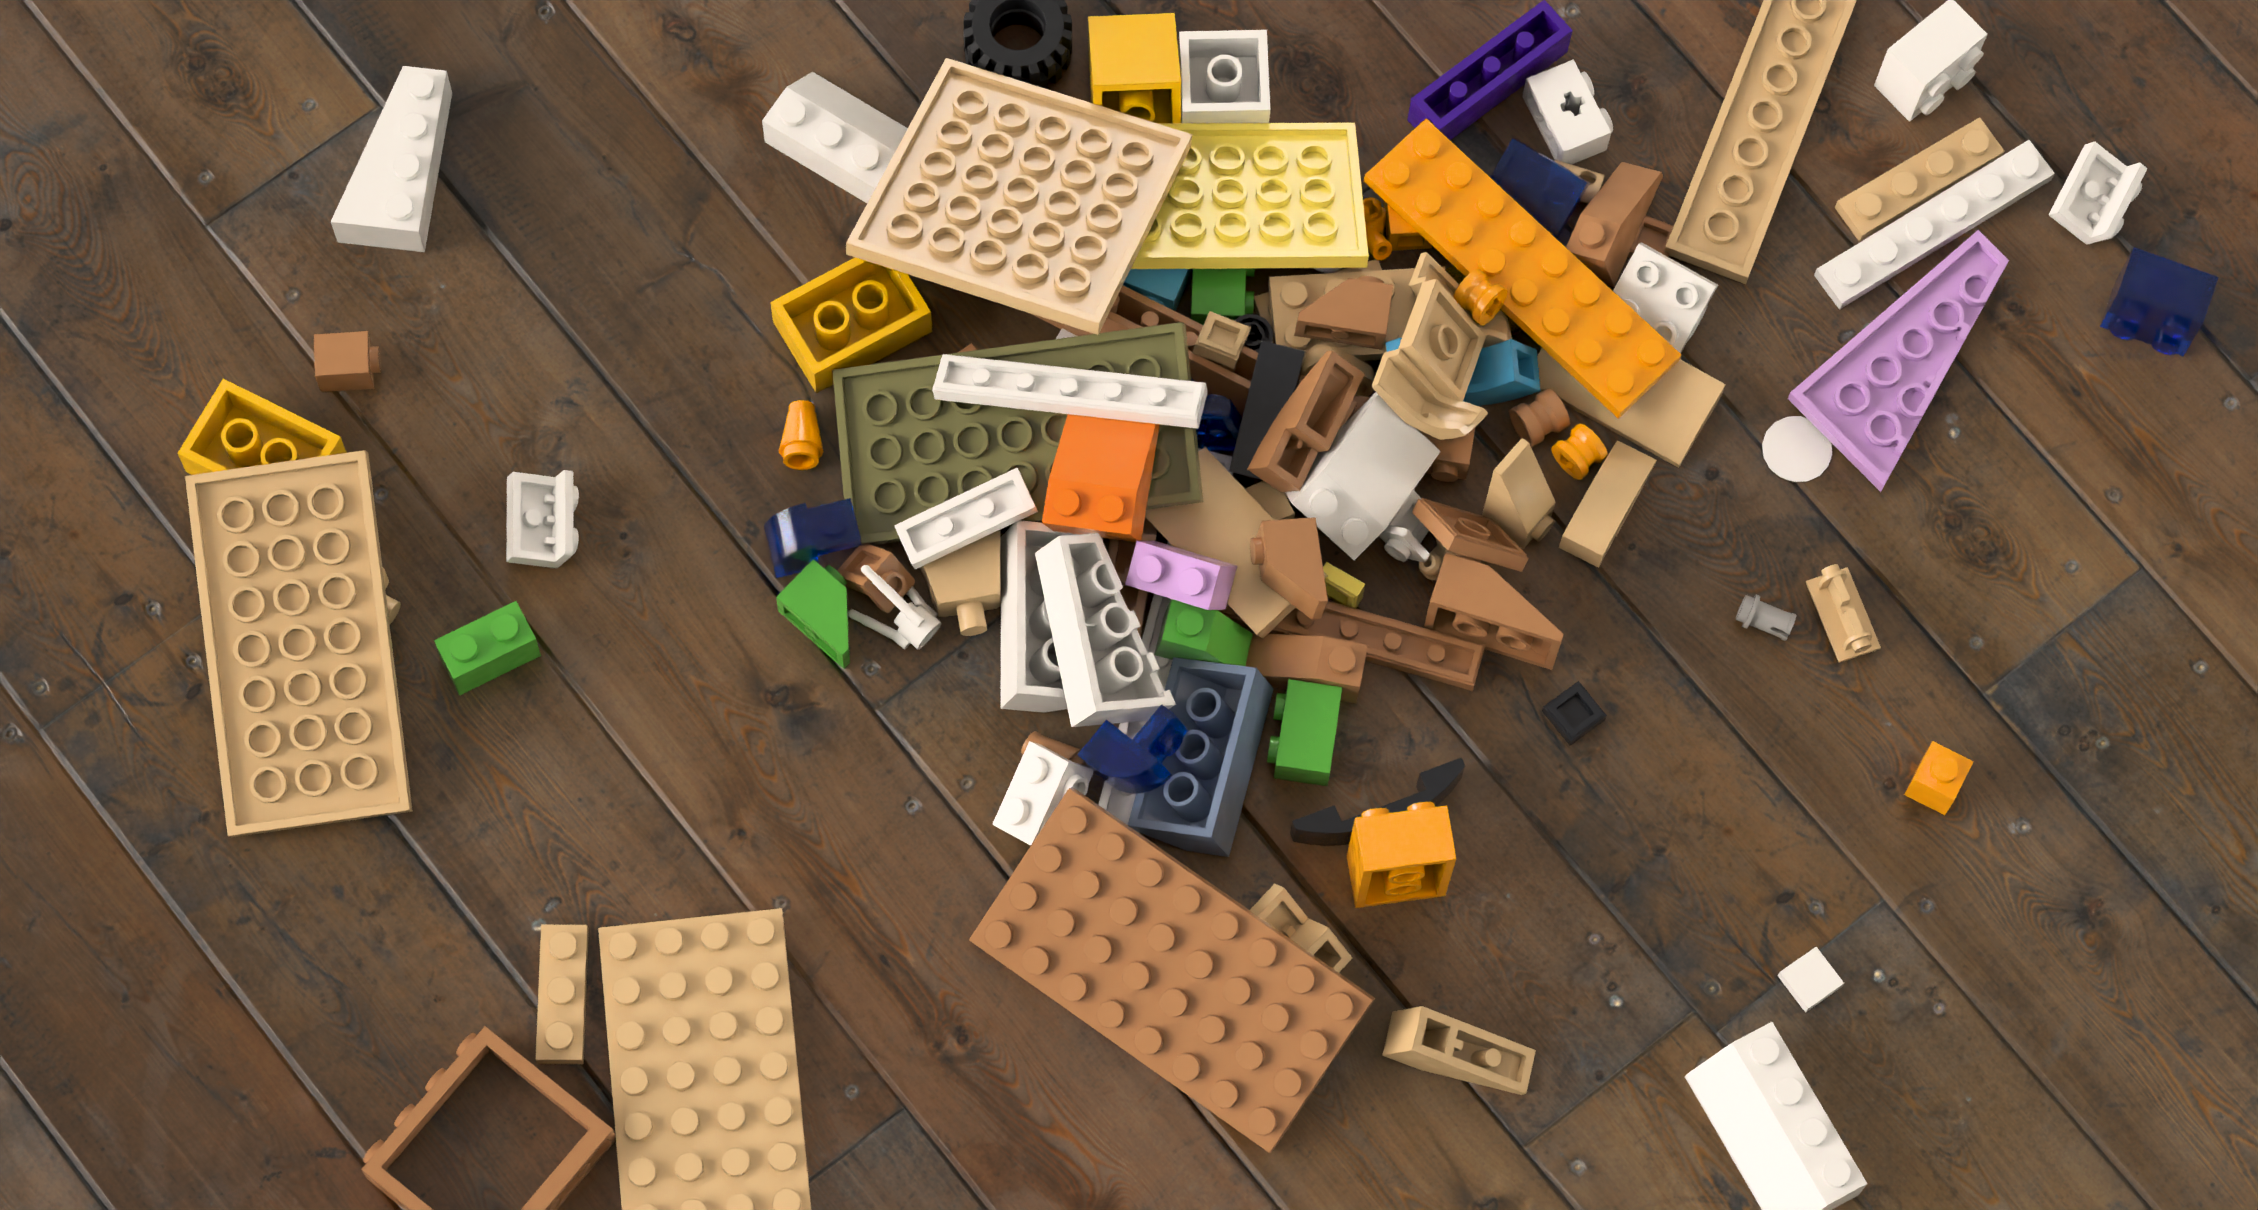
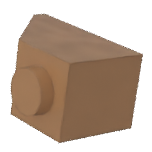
(1349, 314)
(1292, 562)

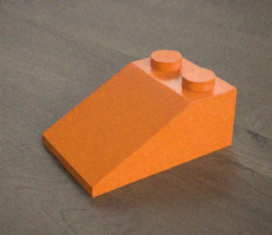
(1101, 478)

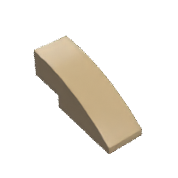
(1607, 503)

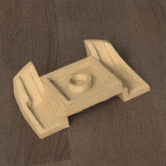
(1437, 357)

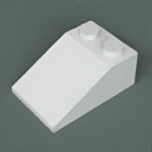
(1364, 476)

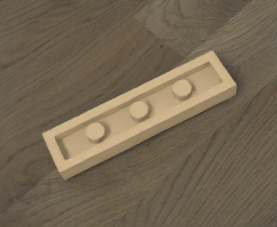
(1919, 179)

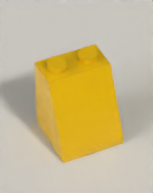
(1136, 65)

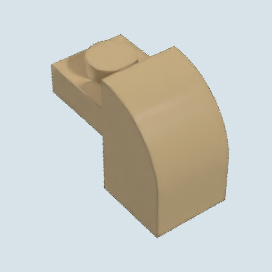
(1286, 916)

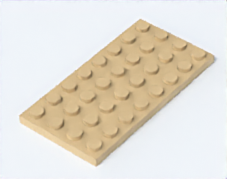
(298, 644)
(704, 1064)

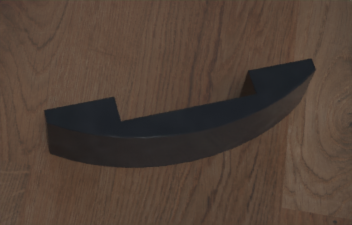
(1327, 829)

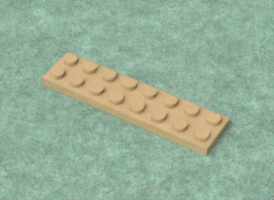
(1758, 134)

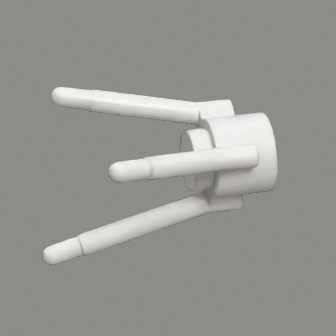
(915, 621)

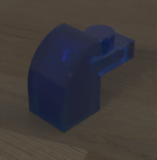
(805, 533)
(1137, 762)

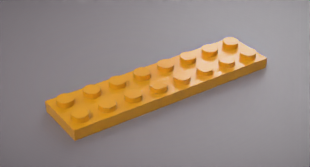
(1547, 285)

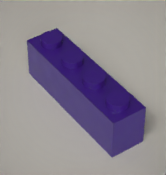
(1492, 72)

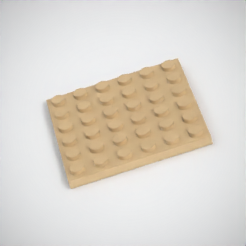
(1020, 195)

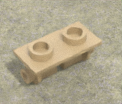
(1842, 613)

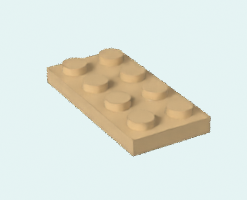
(1295, 292)

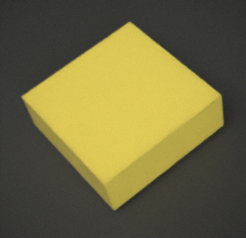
(1343, 587)

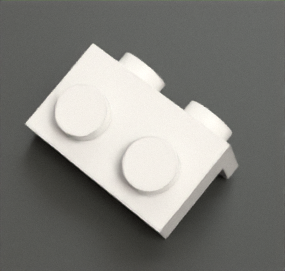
(2097, 194)
(541, 519)
(1037, 790)

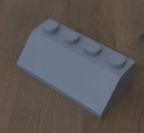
(1213, 766)

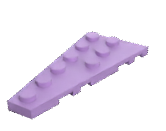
(1887, 375)

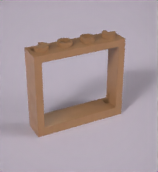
(443, 1085)

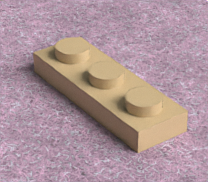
(562, 994)

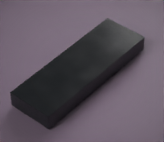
(1272, 384)

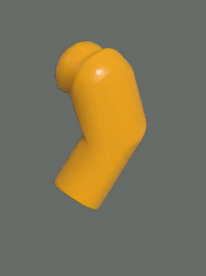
(1375, 222)

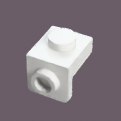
(1406, 533)

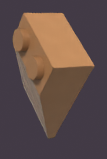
(1485, 609)

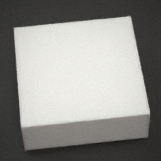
(1810, 979)

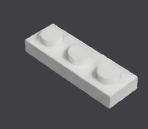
(966, 518)

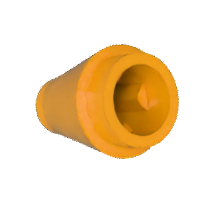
(801, 437)

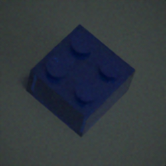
(2158, 302)

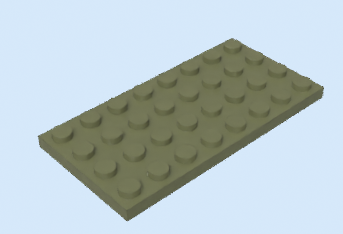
(916, 452)

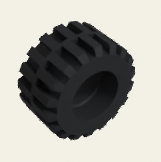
(1030, 65)

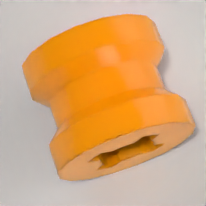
(1480, 297)
(1579, 451)

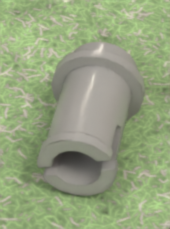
(1765, 617)

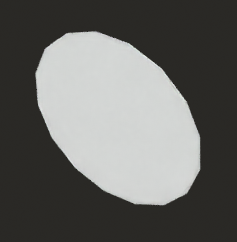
(1796, 449)

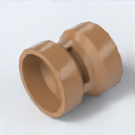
(1540, 417)

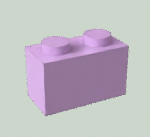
(1181, 575)

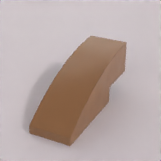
(1306, 423)

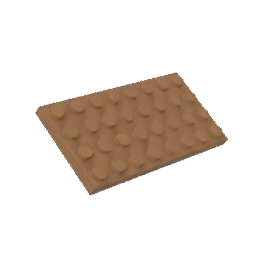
(1171, 969)

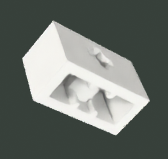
(1566, 135)

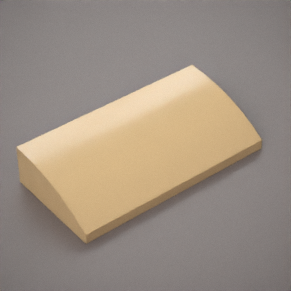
(1661, 421)
(1223, 531)

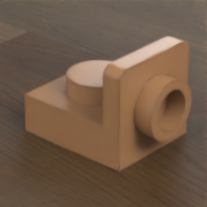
(884, 565)

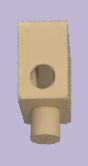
(967, 583)

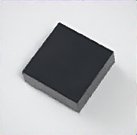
(1574, 713)

